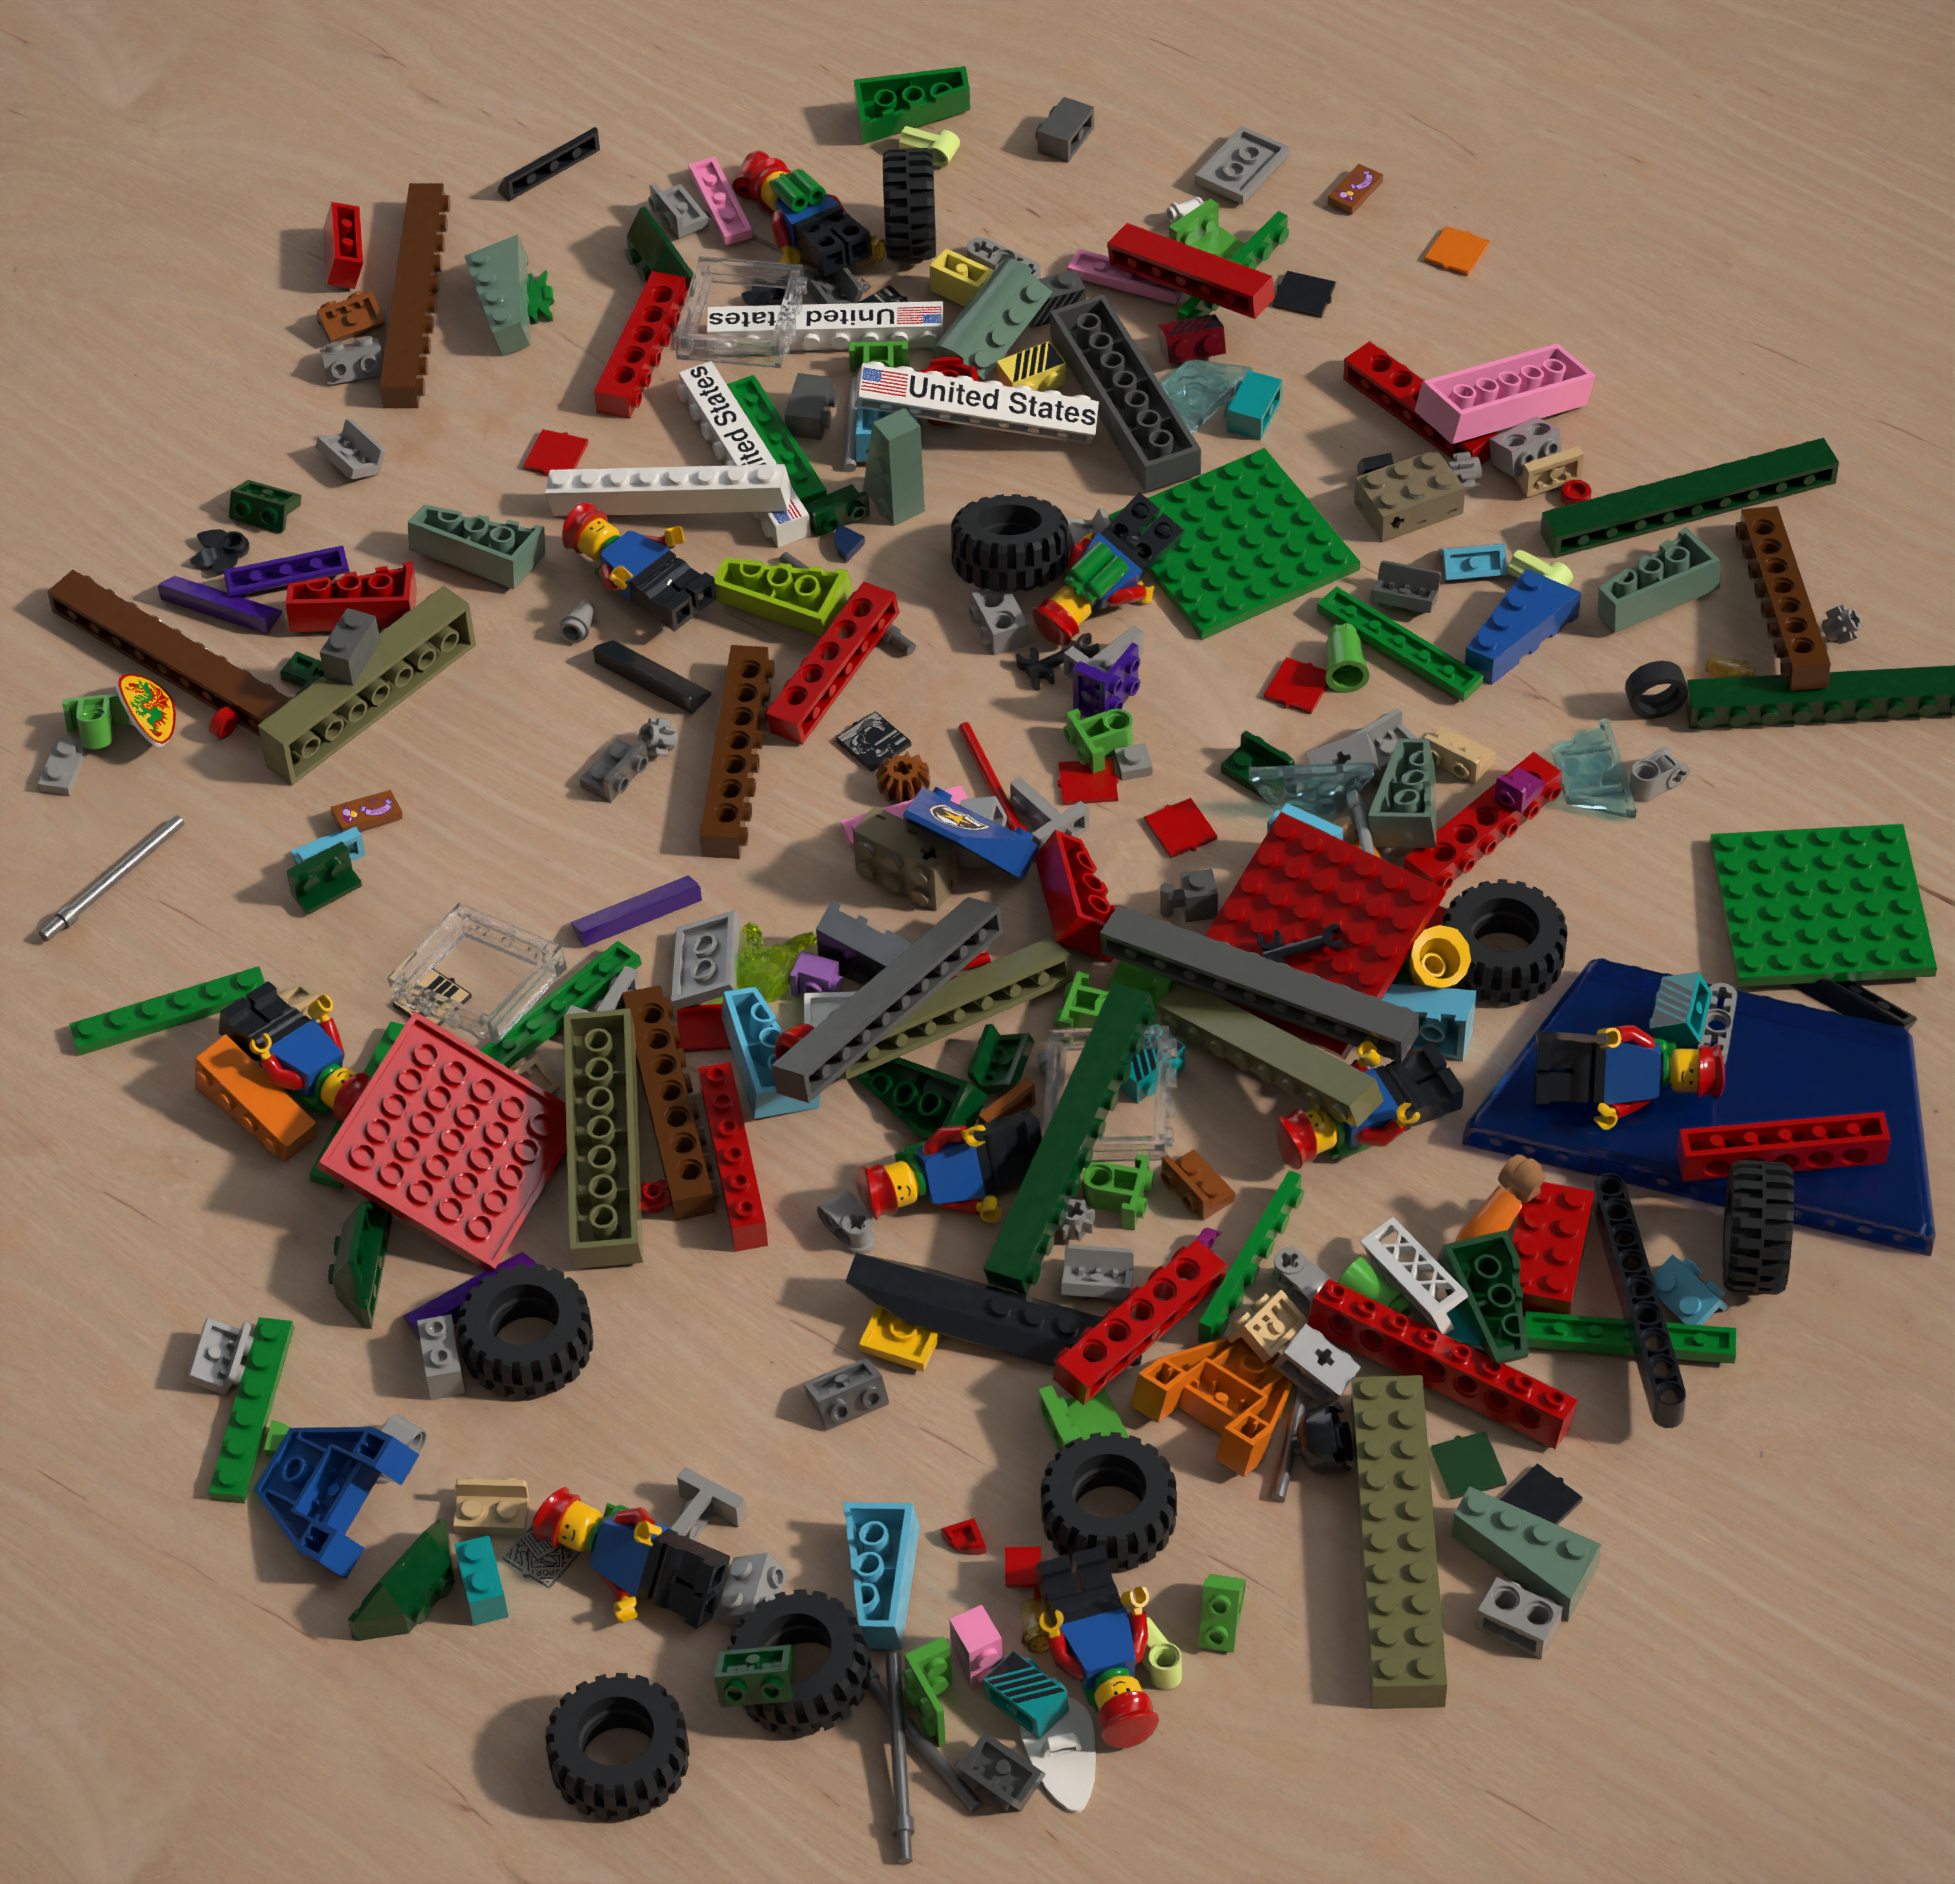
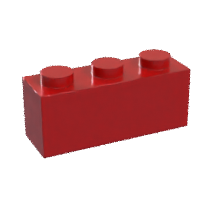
(343, 245)

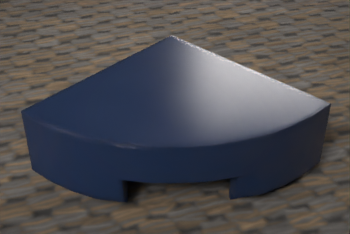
(847, 542)

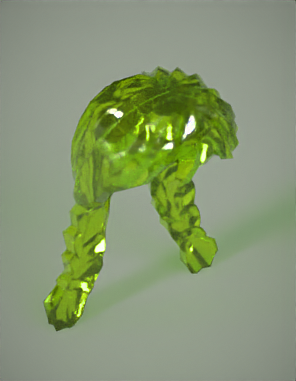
(768, 966)

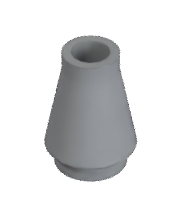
(577, 623)

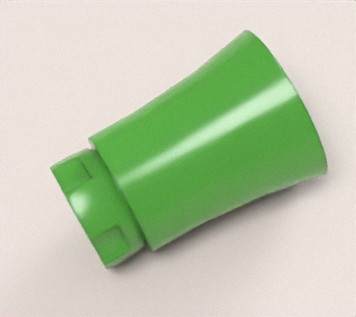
(1345, 660)
(1367, 1282)

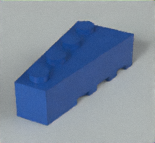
(1521, 621)

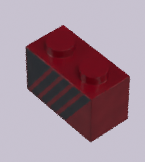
(1192, 339)

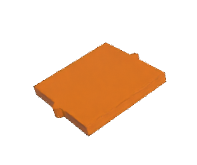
(1457, 250)

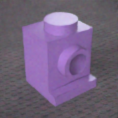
(815, 975)

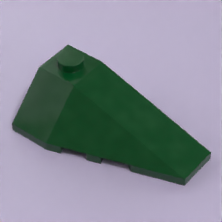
(924, 1096)
(1490, 1275)

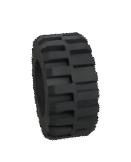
(909, 204)
(1009, 543)
(1516, 911)
(1758, 1227)
(533, 1366)
(1114, 1463)
(831, 1690)
(624, 1787)

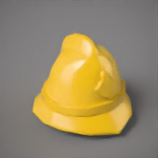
(1439, 957)

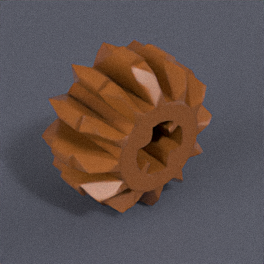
(902, 777)

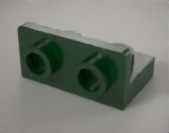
(262, 505)
(837, 508)
(1253, 753)
(323, 878)
(754, 1676)

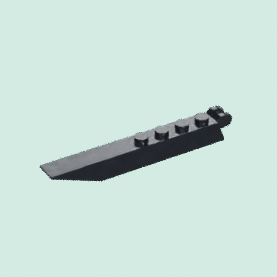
(971, 1309)

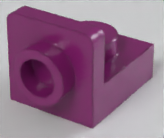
(1518, 789)

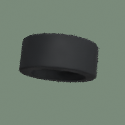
(1661, 703)

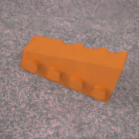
(252, 1100)

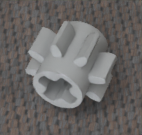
(1466, 468)
(1841, 624)
(658, 736)
(1077, 1221)

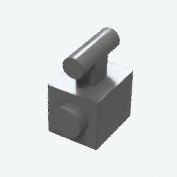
(1196, 896)

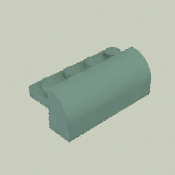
(994, 317)

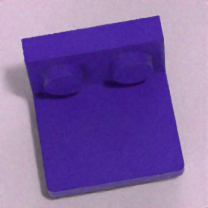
(1101, 691)

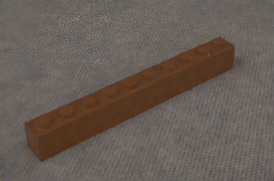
(414, 296)
(164, 650)

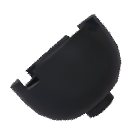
(1324, 1440)

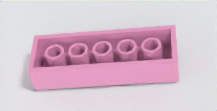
(1504, 393)

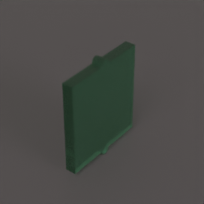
(1468, 1463)

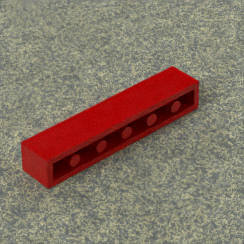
(1191, 270)

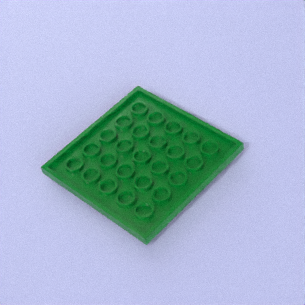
(1244, 544)
(1822, 905)

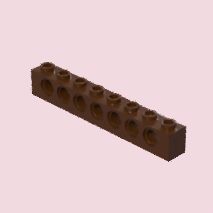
(1783, 599)
(735, 752)
(669, 1104)

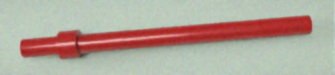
(989, 775)

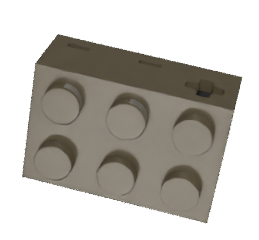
(1409, 495)
(905, 858)

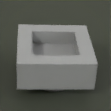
(1133, 761)

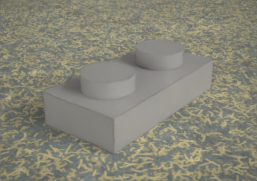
(62, 767)

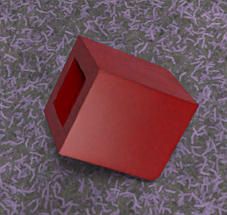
(1021, 1568)

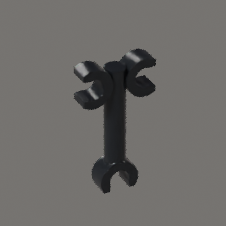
(1042, 669)
(1278, 951)

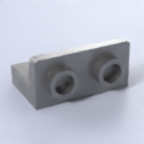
(615, 769)
(847, 1393)

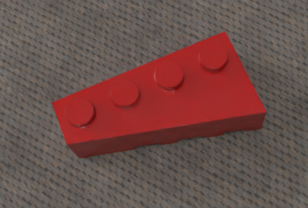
(322, 602)
(1073, 894)

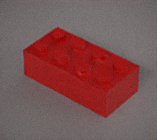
(1551, 1246)

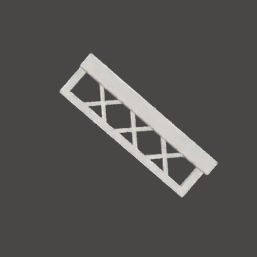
(1399, 1274)

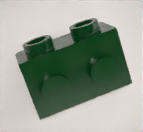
(999, 1060)

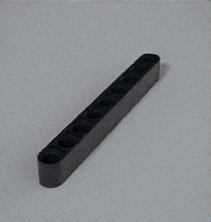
(1639, 1301)

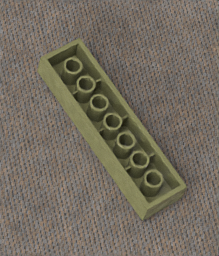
(335, 713)
(602, 1139)

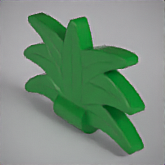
(540, 297)

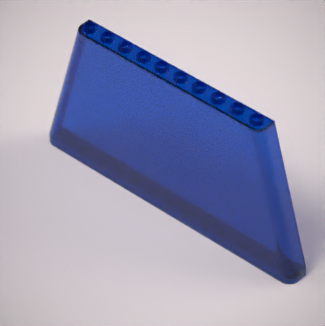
(1778, 1067)

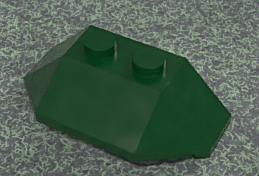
(652, 250)
(361, 1260)
(408, 1588)

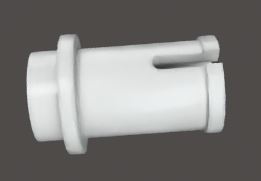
(1177, 211)

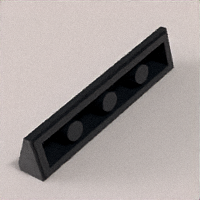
(550, 165)
(650, 675)
(1848, 1000)

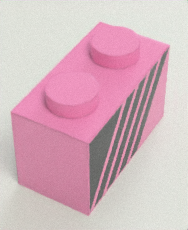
(975, 1645)

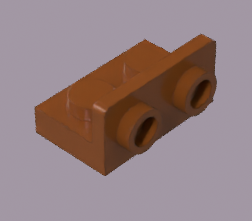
(350, 317)
(1196, 1184)

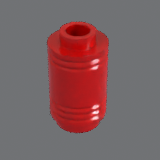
(741, 181)

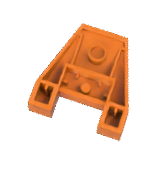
(1224, 1390)

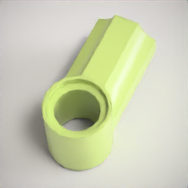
(942, 145)
(1556, 571)
(1159, 1653)

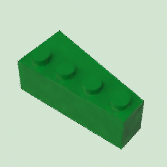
(909, 100)

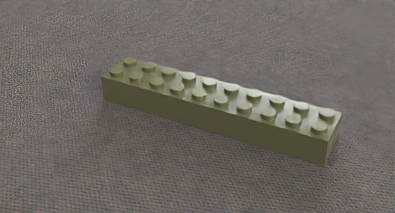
(1398, 1543)

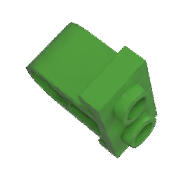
(886, 352)
(94, 718)
(1098, 735)
(1081, 1004)
(1120, 1189)
(1221, 1612)

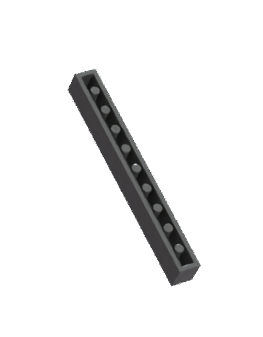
(1259, 983)
(887, 1000)

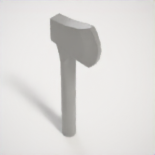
(1360, 812)

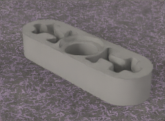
(989, 253)
(1723, 1015)

